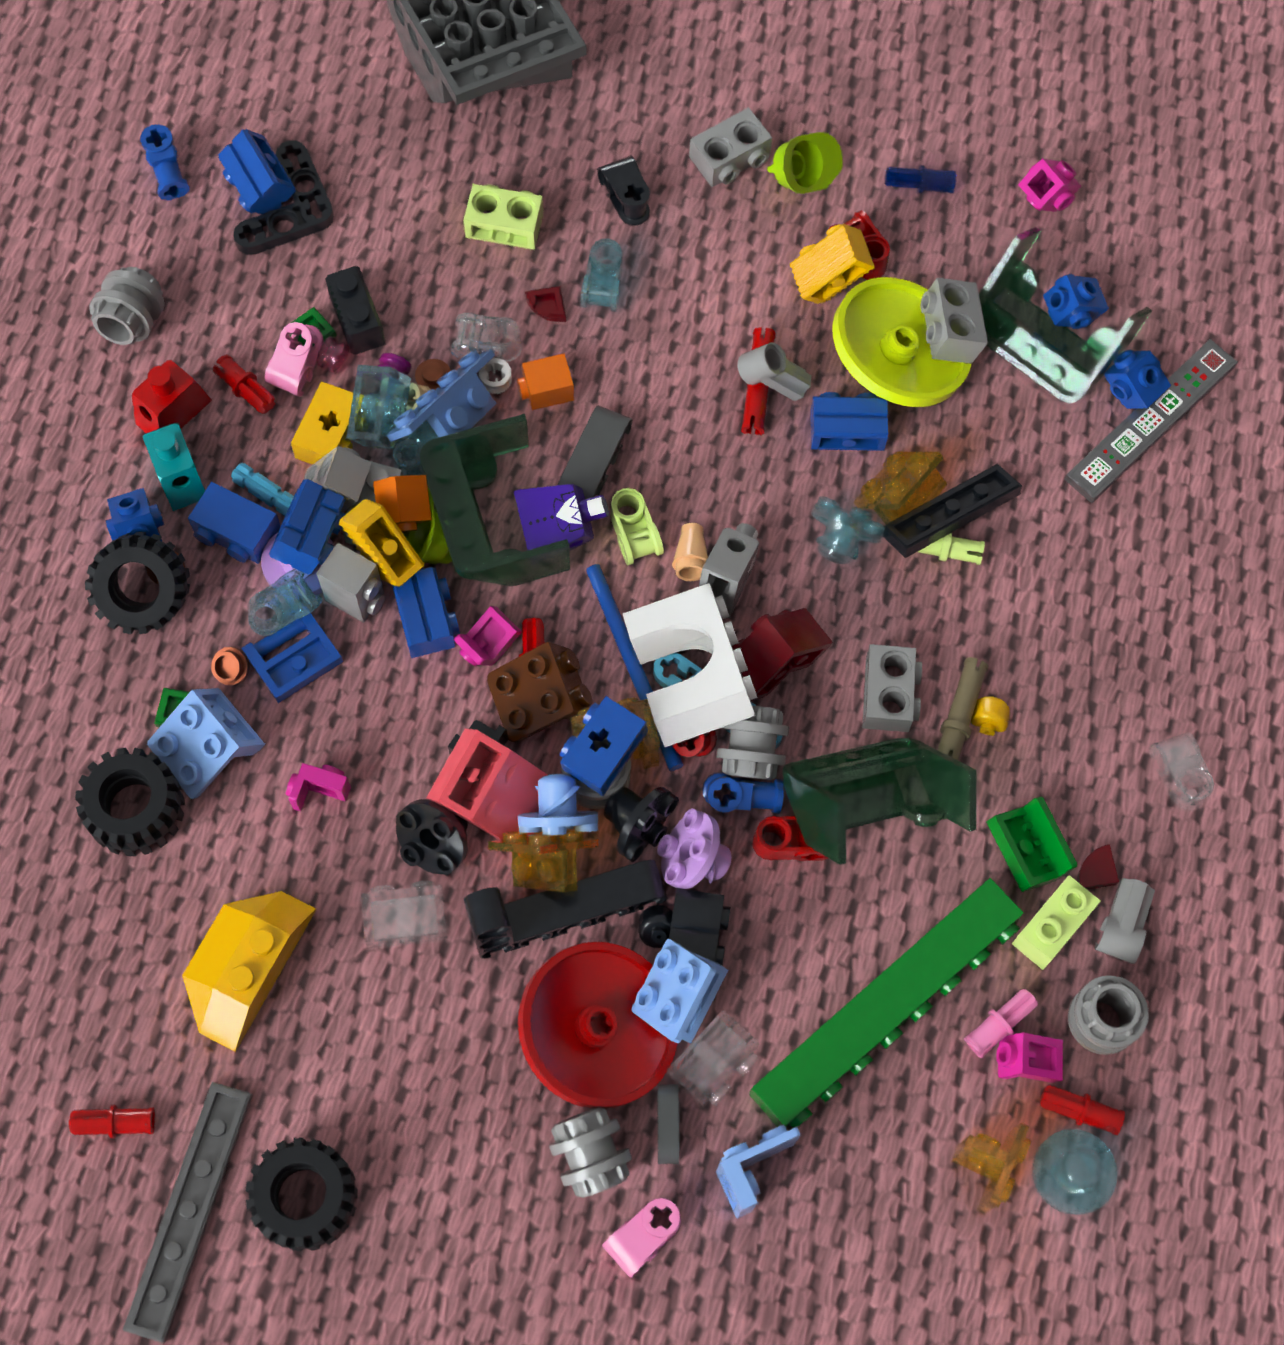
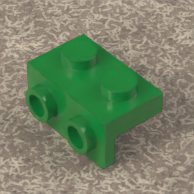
(1032, 844)

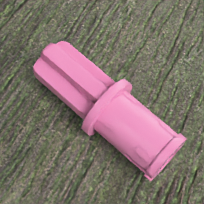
(1000, 1023)

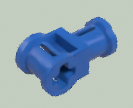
(162, 156)
(743, 794)

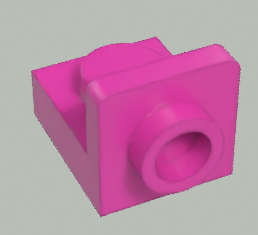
(1030, 1057)

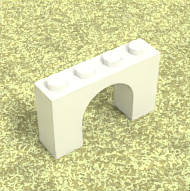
(718, 691)

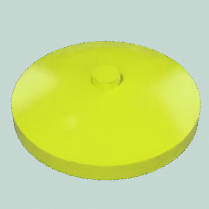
(885, 344)

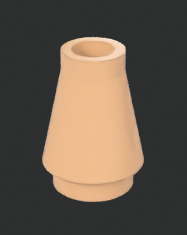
(690, 553)

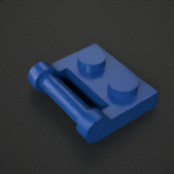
(296, 664)

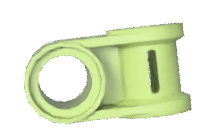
(636, 532)

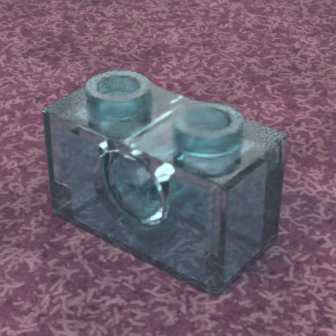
(377, 401)

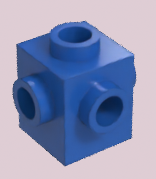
(1075, 301)
(1136, 379)
(133, 514)

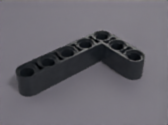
(553, 912)

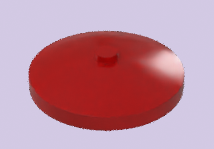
(582, 1027)

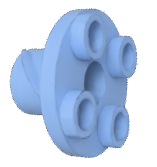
(557, 809)

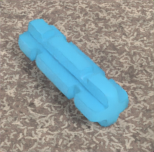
(262, 488)

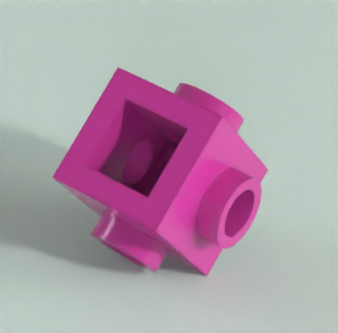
(1050, 185)

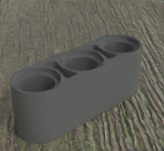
(596, 451)

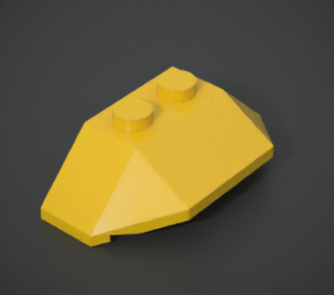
(242, 962)

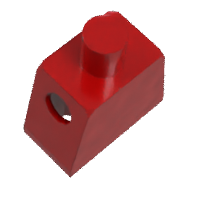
(167, 398)

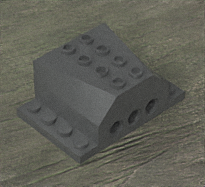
(485, 44)

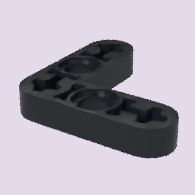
(298, 212)

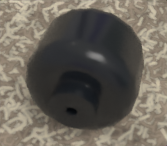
(655, 925)

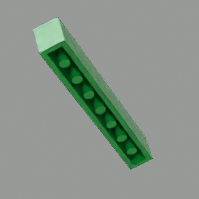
(885, 1005)

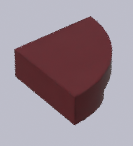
(547, 303)
(1098, 869)

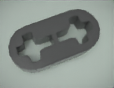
(668, 1123)

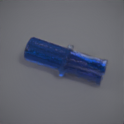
(921, 179)

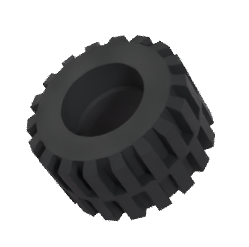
(113, 602)
(113, 776)
(272, 1173)

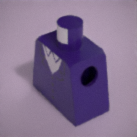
(558, 514)

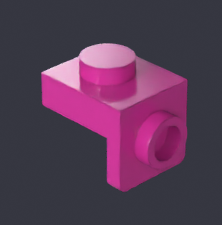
(488, 638)
(324, 780)

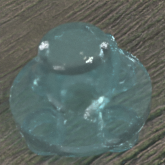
(844, 530)
(1074, 1172)

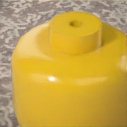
(991, 715)

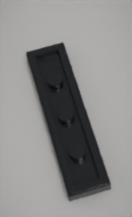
(951, 510)

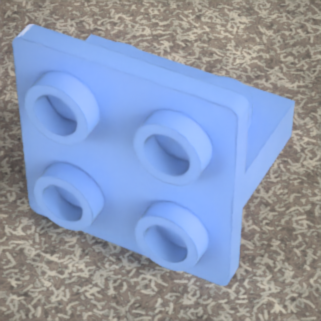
(678, 992)

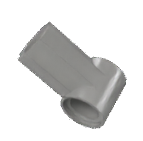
(772, 368)
(1124, 926)

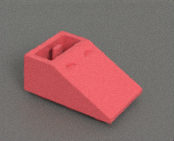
(487, 784)

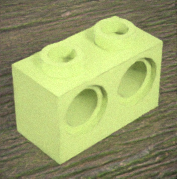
(502, 223)
(1056, 922)

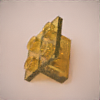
(902, 484)
(544, 860)
(985, 1158)

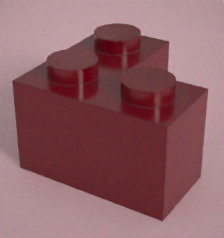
(781, 646)

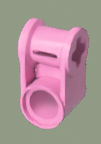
(291, 361)
(638, 1241)

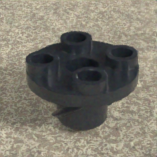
(639, 819)
(431, 837)

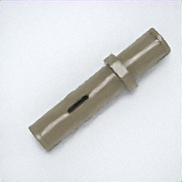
(956, 727)

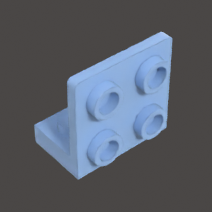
(203, 739)
(740, 1185)

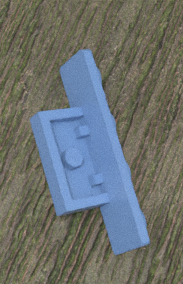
(454, 405)

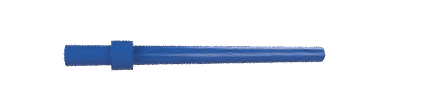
(627, 651)

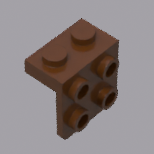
(538, 690)

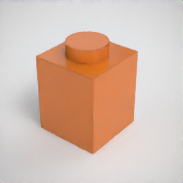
(546, 382)
(404, 499)

